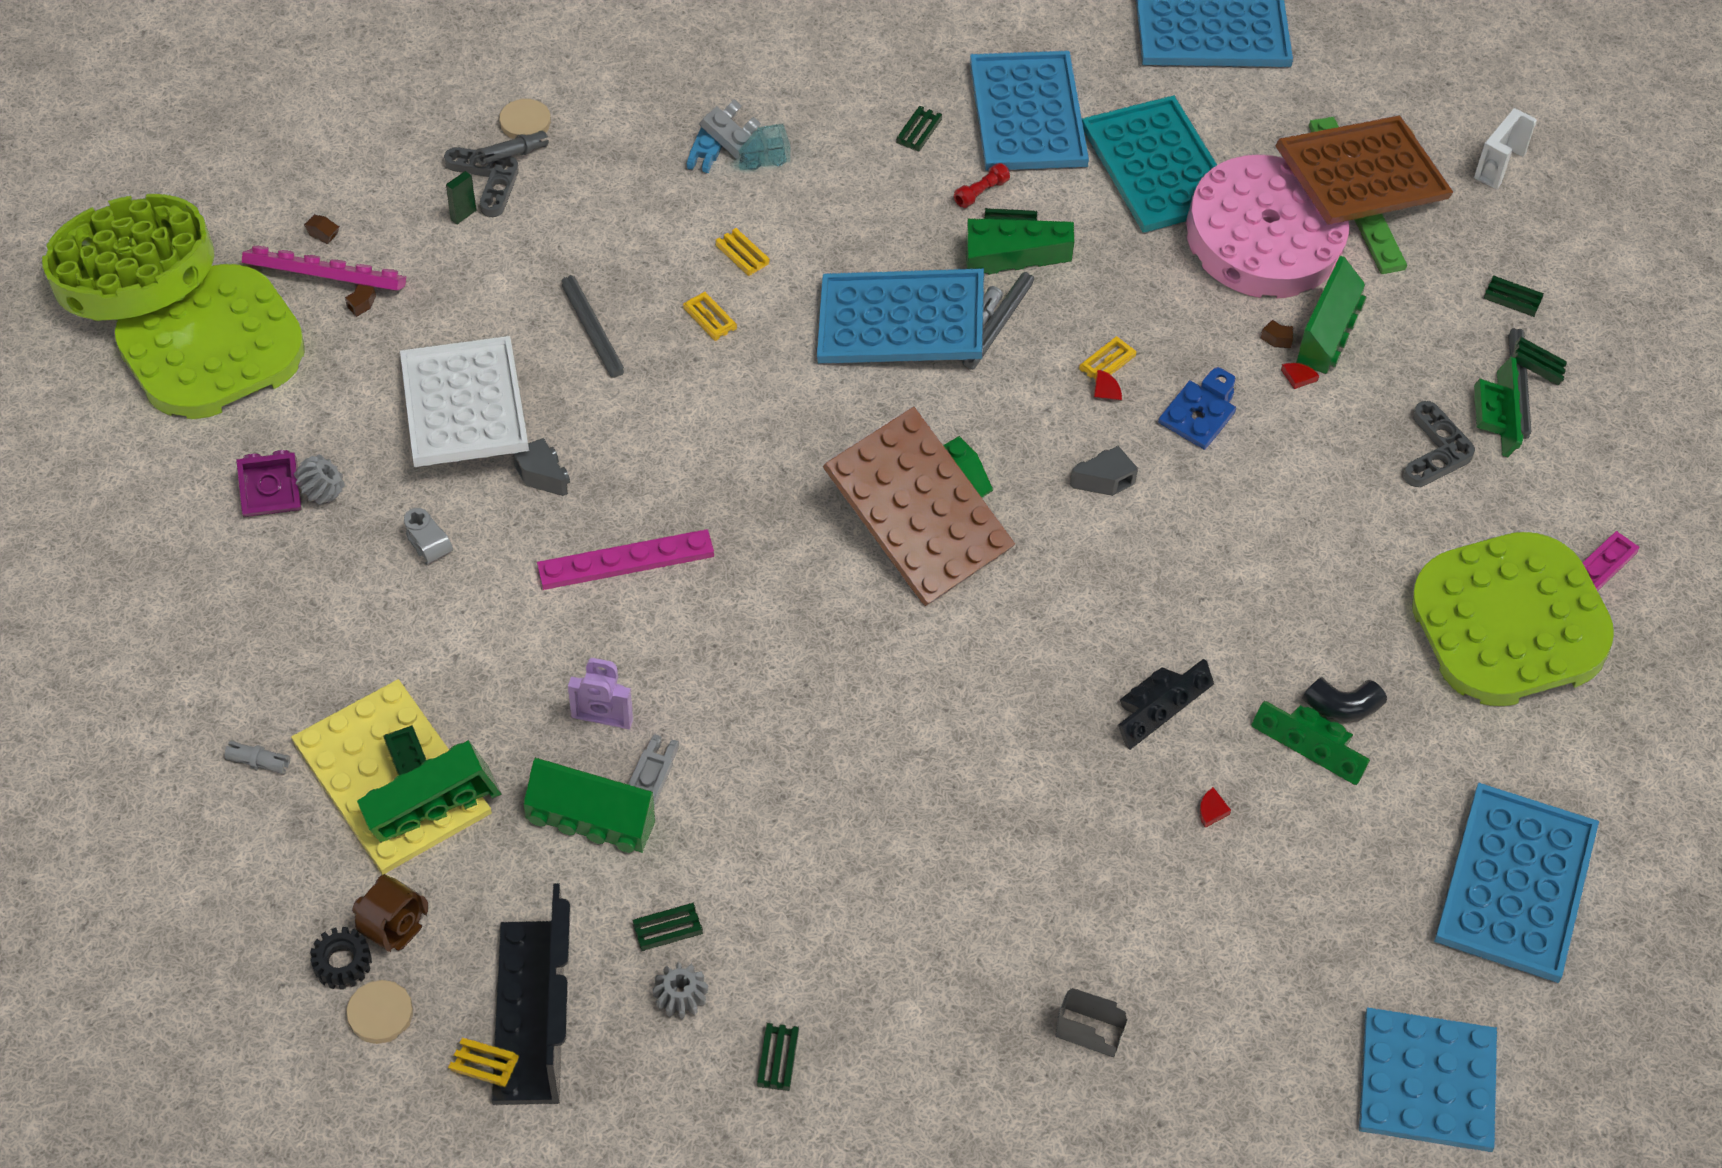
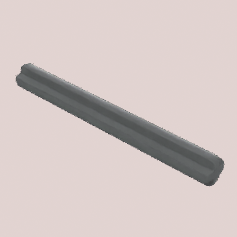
(1002, 315)
(592, 326)
(1523, 387)

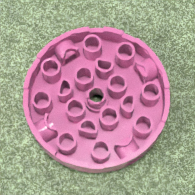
(1261, 229)

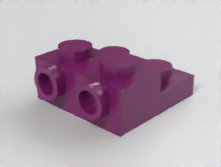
(268, 483)

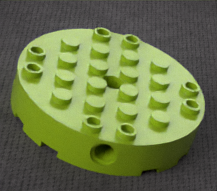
(128, 257)

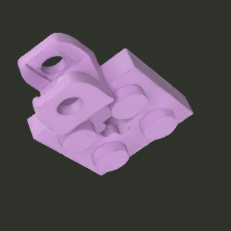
(599, 696)

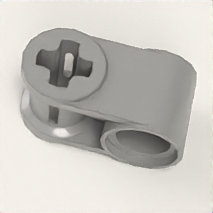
(426, 535)

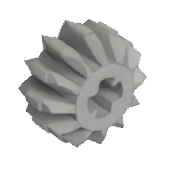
(319, 479)
(689, 999)

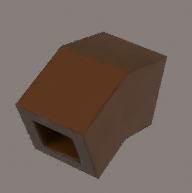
(321, 228)
(361, 299)
(1277, 335)

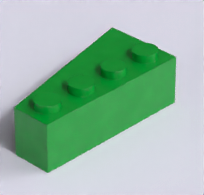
(1017, 244)
(428, 792)

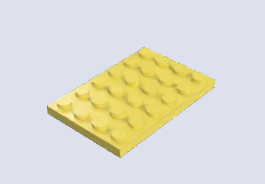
(352, 759)

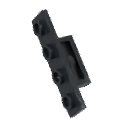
(1160, 699)

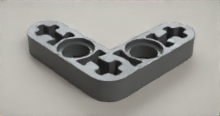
(496, 176)
(1446, 450)

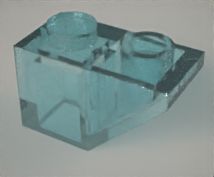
(765, 147)

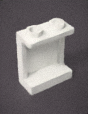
(1509, 137)

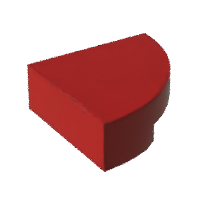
(1299, 374)
(1107, 386)
(1213, 808)

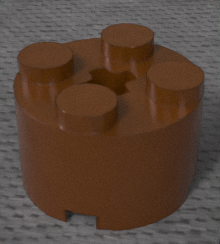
(390, 913)

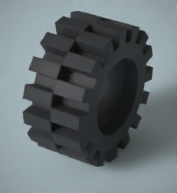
(333, 943)

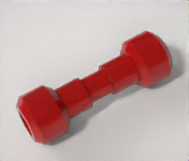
(966, 194)

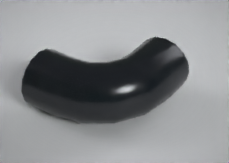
(1345, 705)

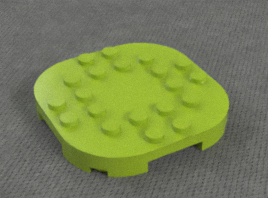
(213, 344)
(1512, 617)

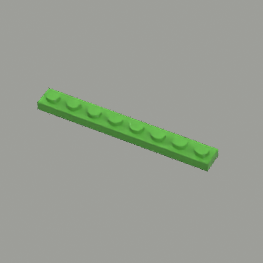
(1372, 228)

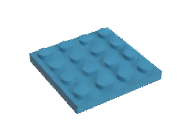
(1429, 1079)

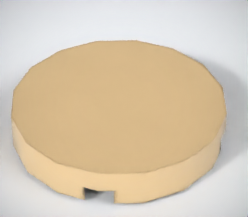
(524, 117)
(379, 1011)

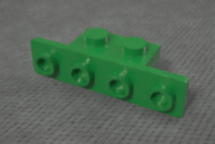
(1499, 407)
(1313, 738)

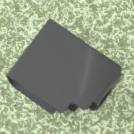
(1093, 1007)

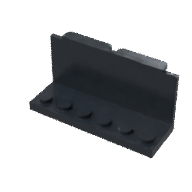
(533, 1005)

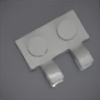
(725, 130)

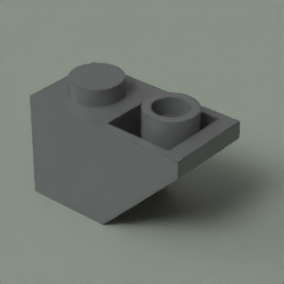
(541, 469)
(1106, 473)

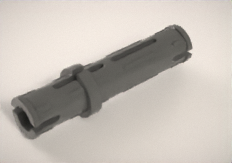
(520, 145)

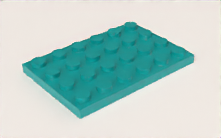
(1151, 159)

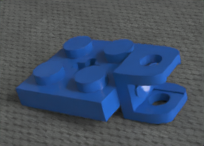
(1210, 399)

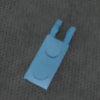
(704, 147)

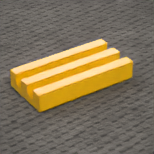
(733, 240)
(721, 330)
(1092, 372)
(465, 1055)

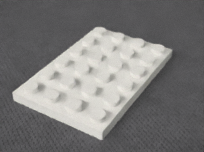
(463, 401)

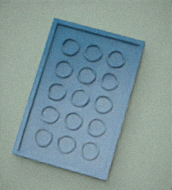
(1214, 33)
(1028, 110)
(901, 316)
(1517, 882)

